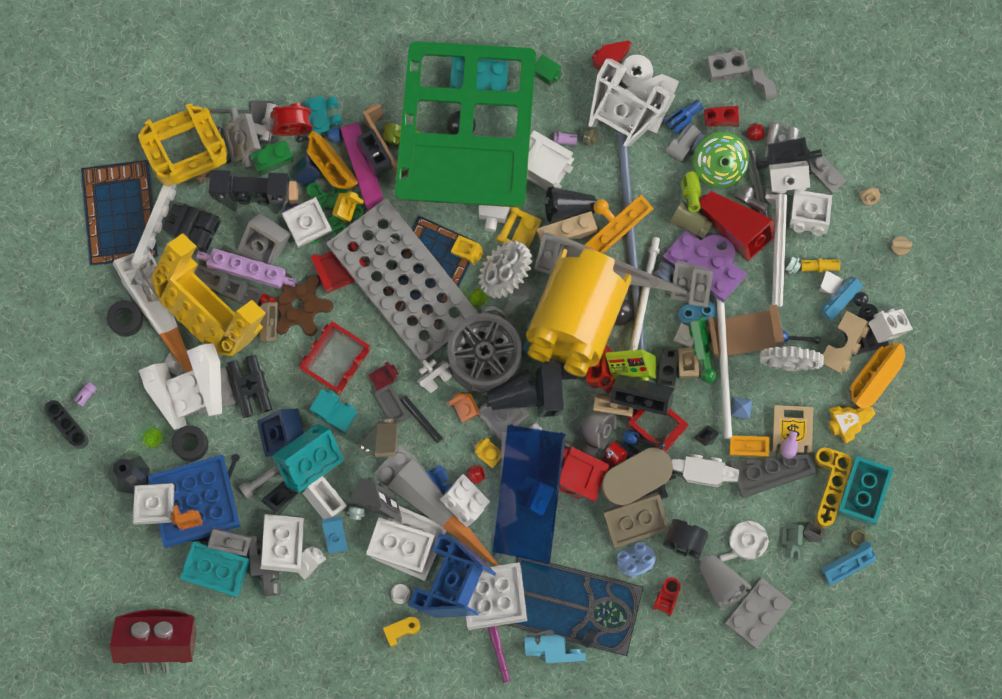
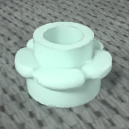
(792, 265)
(356, 512)

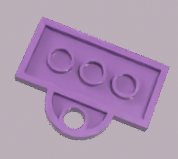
(704, 253)

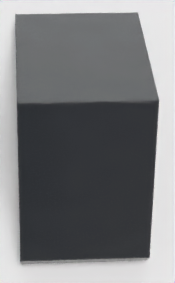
(279, 498)

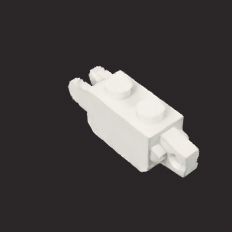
(705, 472)

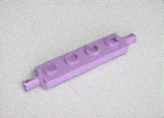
(246, 268)

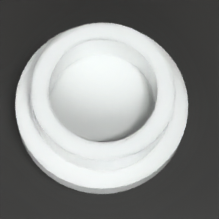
(400, 594)

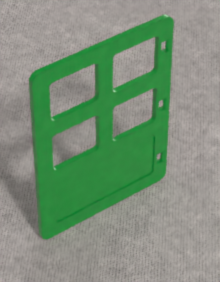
(464, 165)

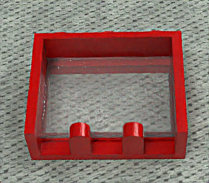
(334, 357)

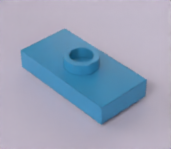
(334, 534)

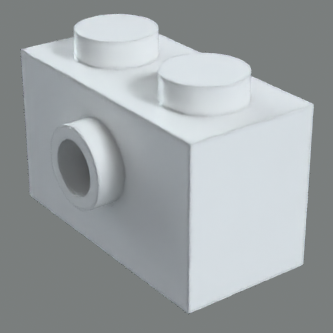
(789, 176)
(324, 498)

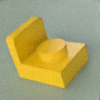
(467, 250)
(488, 452)

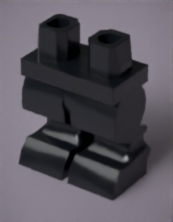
(189, 221)

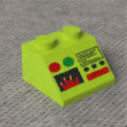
(633, 364)

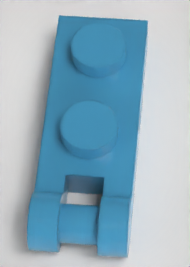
(849, 563)

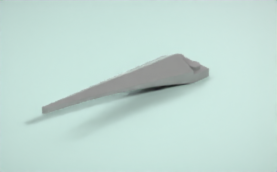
(552, 245)

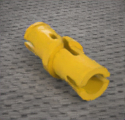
(820, 265)

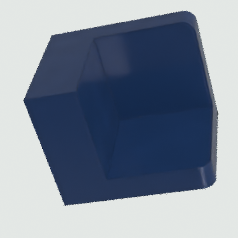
(306, 171)

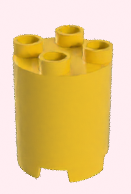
(577, 311)

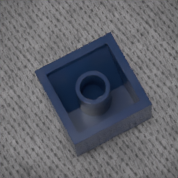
(279, 430)

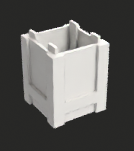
(547, 161)

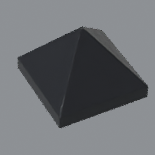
(706, 436)

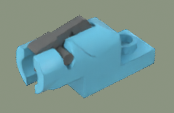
(552, 647)

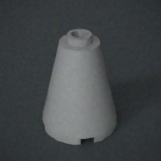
(723, 582)

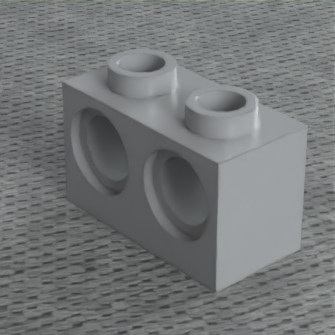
(728, 70)

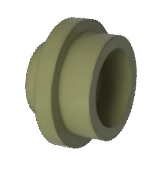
(591, 137)
(856, 537)

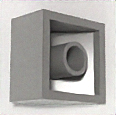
(263, 240)

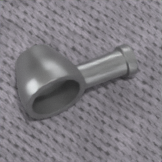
(746, 195)

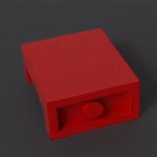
(332, 272)

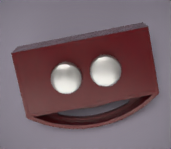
(153, 638)

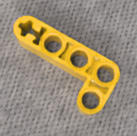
(830, 489)

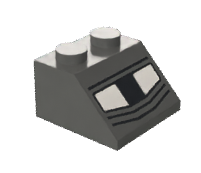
(376, 498)

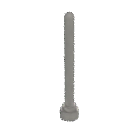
(249, 488)

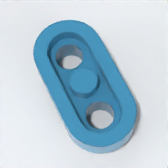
(696, 311)

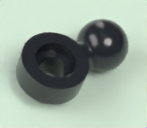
(861, 299)

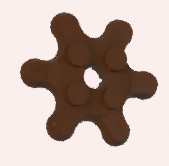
(305, 315)

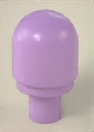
(790, 446)

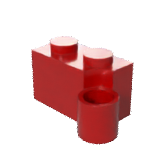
(600, 374)

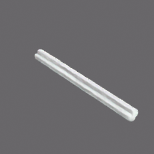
(779, 250)

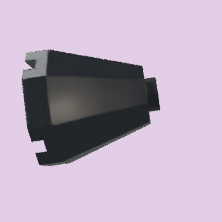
(128, 472)

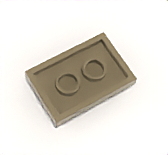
(636, 520)

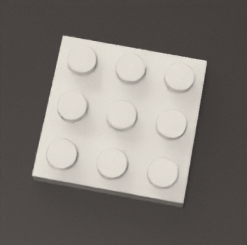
(423, 524)
(498, 598)

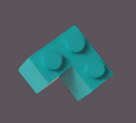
(332, 412)

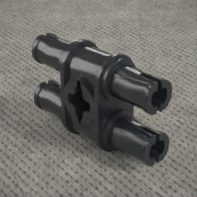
(258, 389)

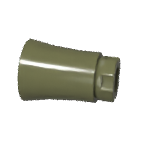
(690, 221)

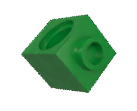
(547, 70)

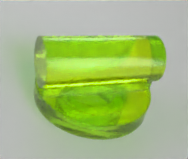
(477, 297)
(153, 437)

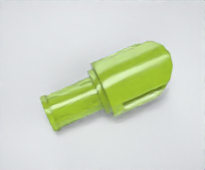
(691, 190)

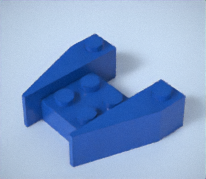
(453, 583)

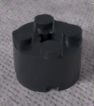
(685, 538)

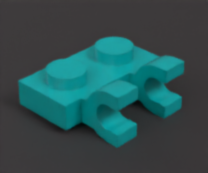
(319, 117)

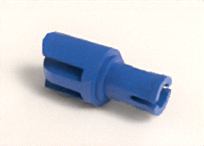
(684, 115)

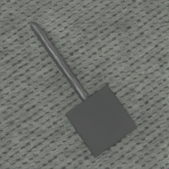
(257, 110)

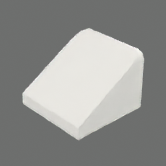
(830, 283)

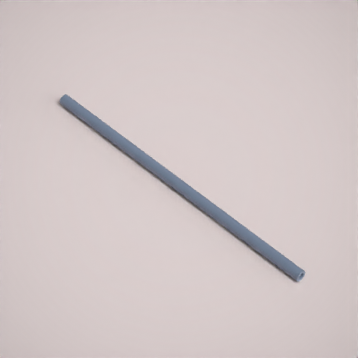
(630, 235)

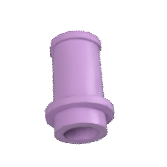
(565, 138)
(85, 393)

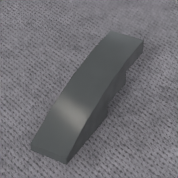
(228, 287)

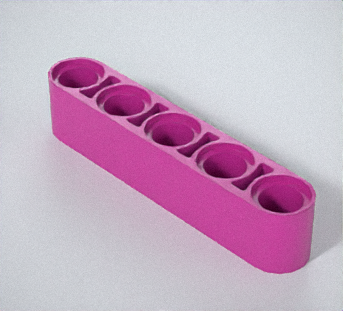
(367, 181)

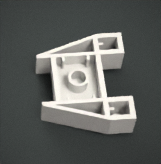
(624, 109)
(189, 391)

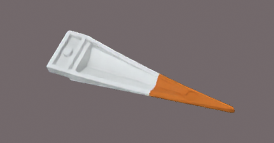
(158, 316)

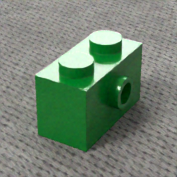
(272, 157)

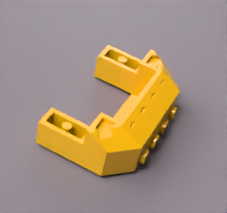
(198, 305)

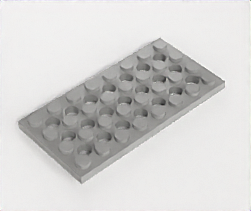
(374, 290)

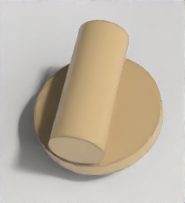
(870, 196)
(901, 246)

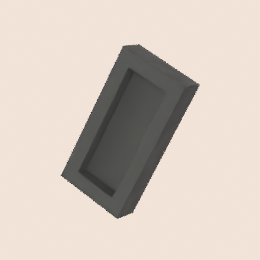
(391, 404)

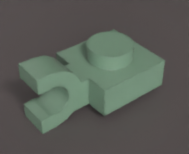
(792, 538)

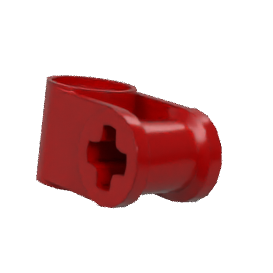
(667, 598)

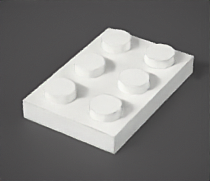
(282, 543)
(400, 545)

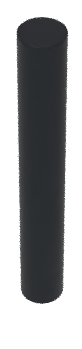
(422, 420)

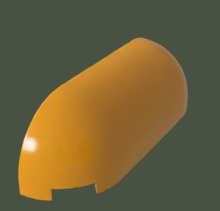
(330, 162)
(877, 374)

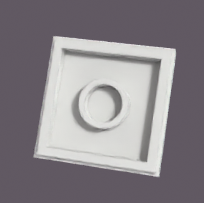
(307, 222)
(153, 503)

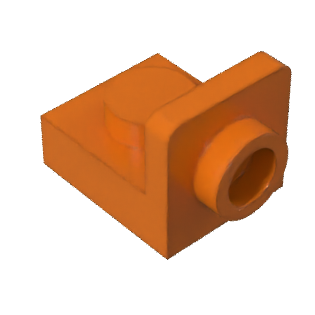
(464, 406)
(187, 520)

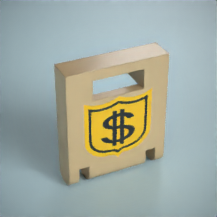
(783, 426)

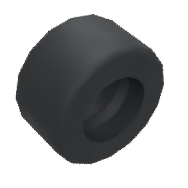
(125, 306)
(198, 452)

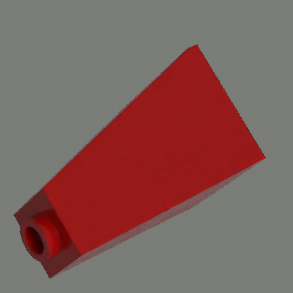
(741, 225)

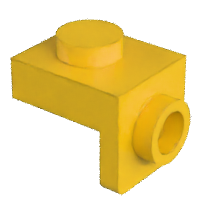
(346, 205)

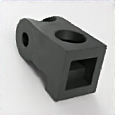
(668, 367)

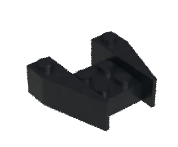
(233, 189)

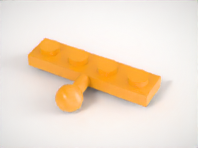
(618, 224)

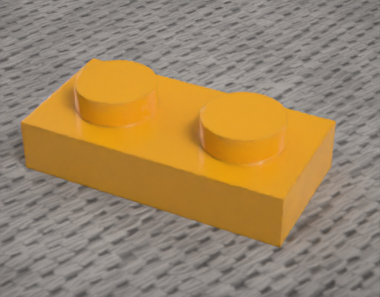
(749, 446)

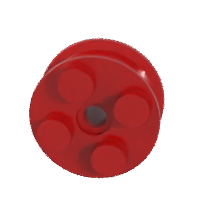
(291, 120)

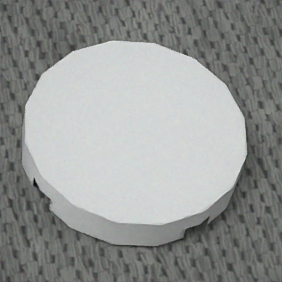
(751, 545)

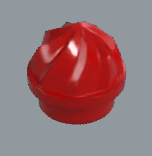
(755, 132)
(475, 474)

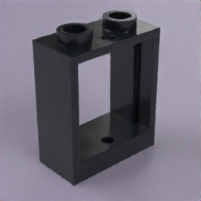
(549, 389)

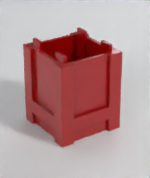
(581, 474)

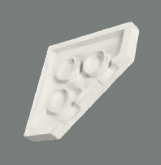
(645, 88)

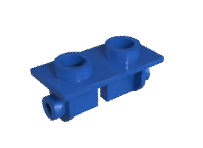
(439, 477)

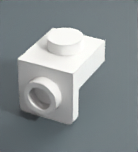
(310, 560)

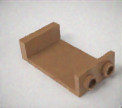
(371, 115)
(748, 332)

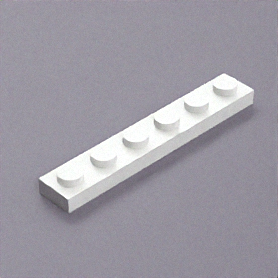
(153, 226)

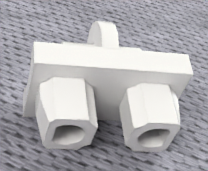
(427, 380)

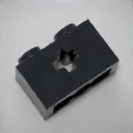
(373, 152)

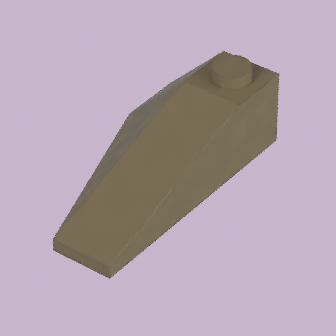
(382, 439)

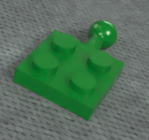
(701, 347)

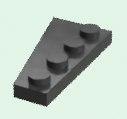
(771, 472)

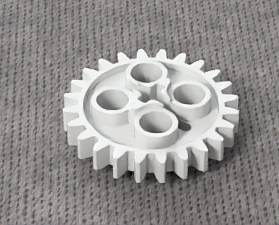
(505, 269)
(791, 358)

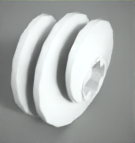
(633, 63)

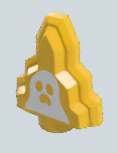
(849, 421)

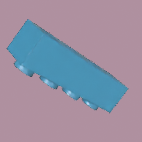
(841, 298)

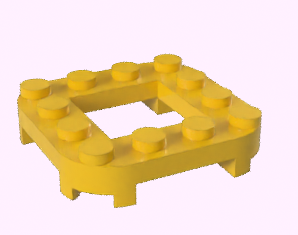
(154, 133)

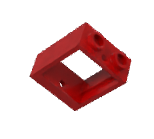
(669, 441)

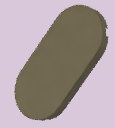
(636, 476)

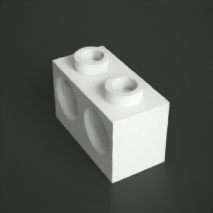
(890, 325)

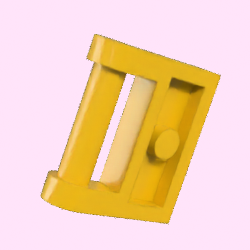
(526, 230)

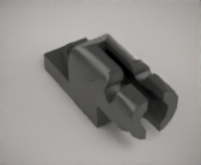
(266, 576)

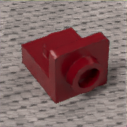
(384, 376)

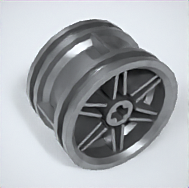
(467, 333)

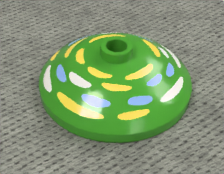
(709, 157)

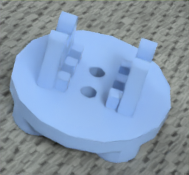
(636, 560)

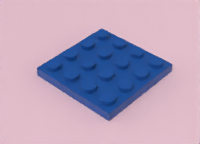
(203, 488)

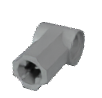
(681, 146)

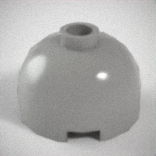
(597, 428)

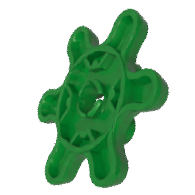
(328, 201)

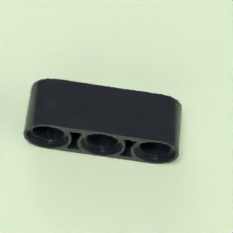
(59, 419)

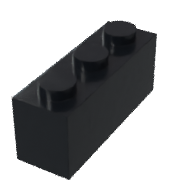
(642, 395)

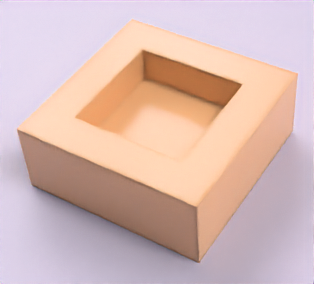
(293, 192)

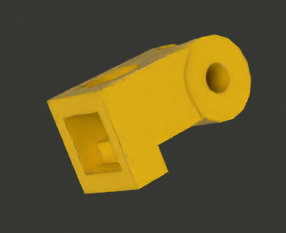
(405, 627)

